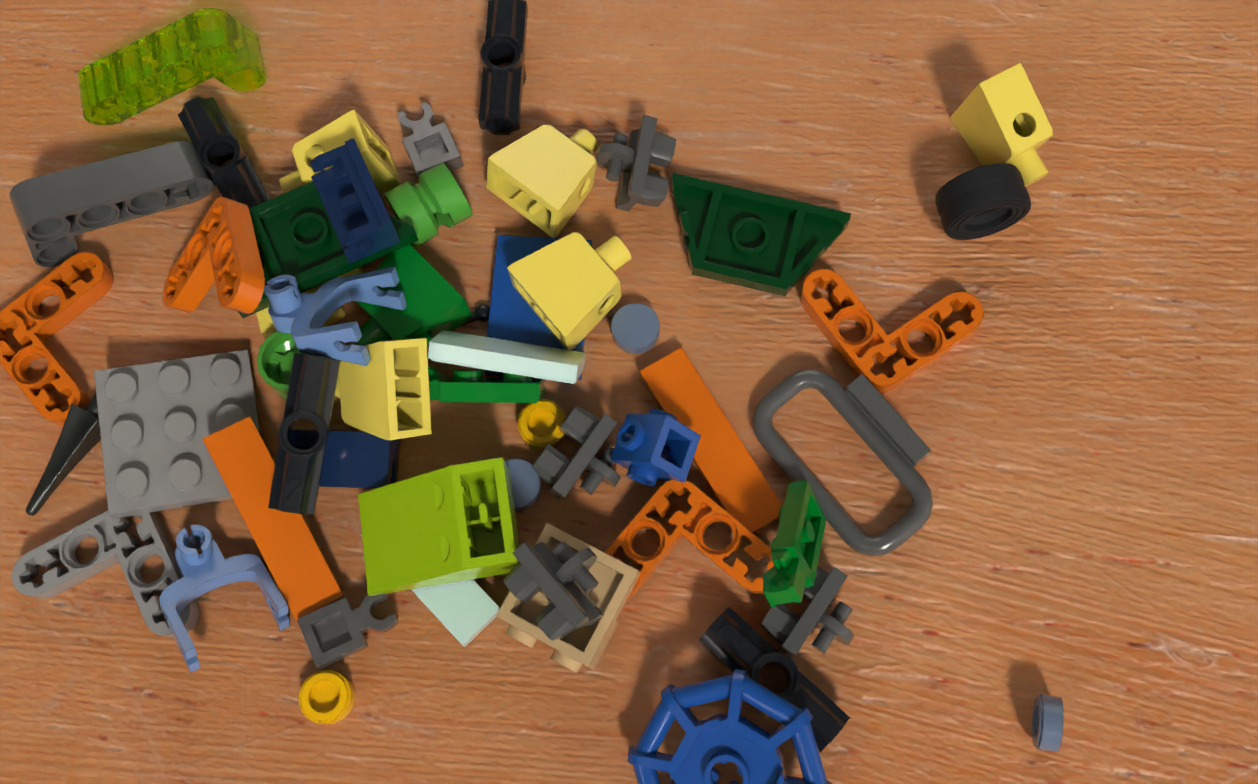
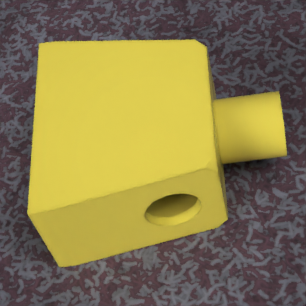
(1005, 123)
(333, 135)
(545, 175)
(571, 284)
(389, 393)

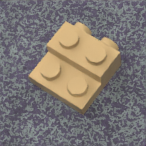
(585, 643)

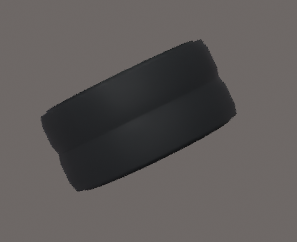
(982, 201)

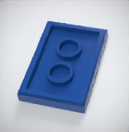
(509, 313)

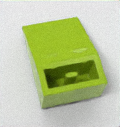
(439, 527)

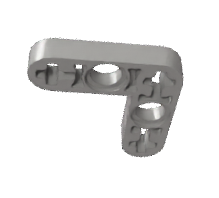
(114, 548)

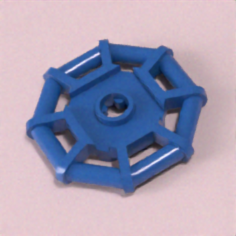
(726, 736)

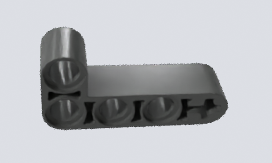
(105, 194)

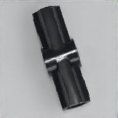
(503, 85)
(218, 144)
(299, 468)
(745, 649)

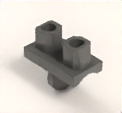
(643, 147)
(590, 435)
(563, 579)
(793, 630)

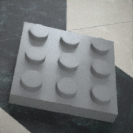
(156, 425)

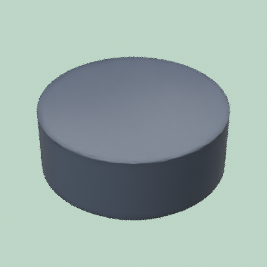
(635, 328)
(525, 483)
(1047, 723)

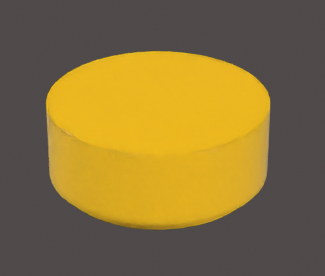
(540, 424)
(326, 697)

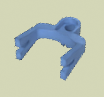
(306, 313)
(208, 572)

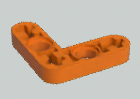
(221, 252)
(34, 330)
(876, 343)
(692, 528)

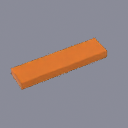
(720, 452)
(279, 535)

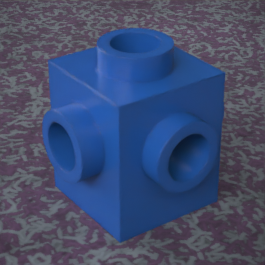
(655, 447)

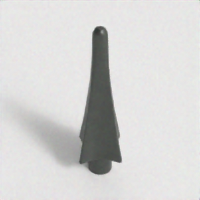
(77, 438)

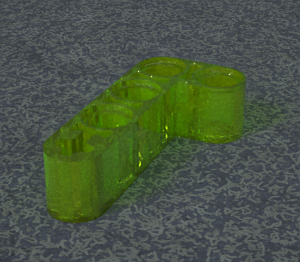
(169, 63)

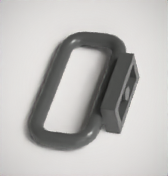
(879, 428)

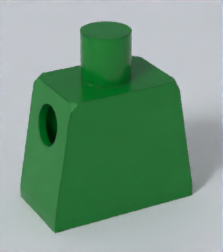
(430, 303)

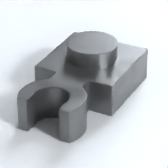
(429, 143)
(339, 630)

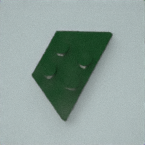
(751, 234)
(301, 241)

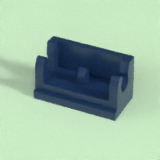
(353, 202)
(354, 458)

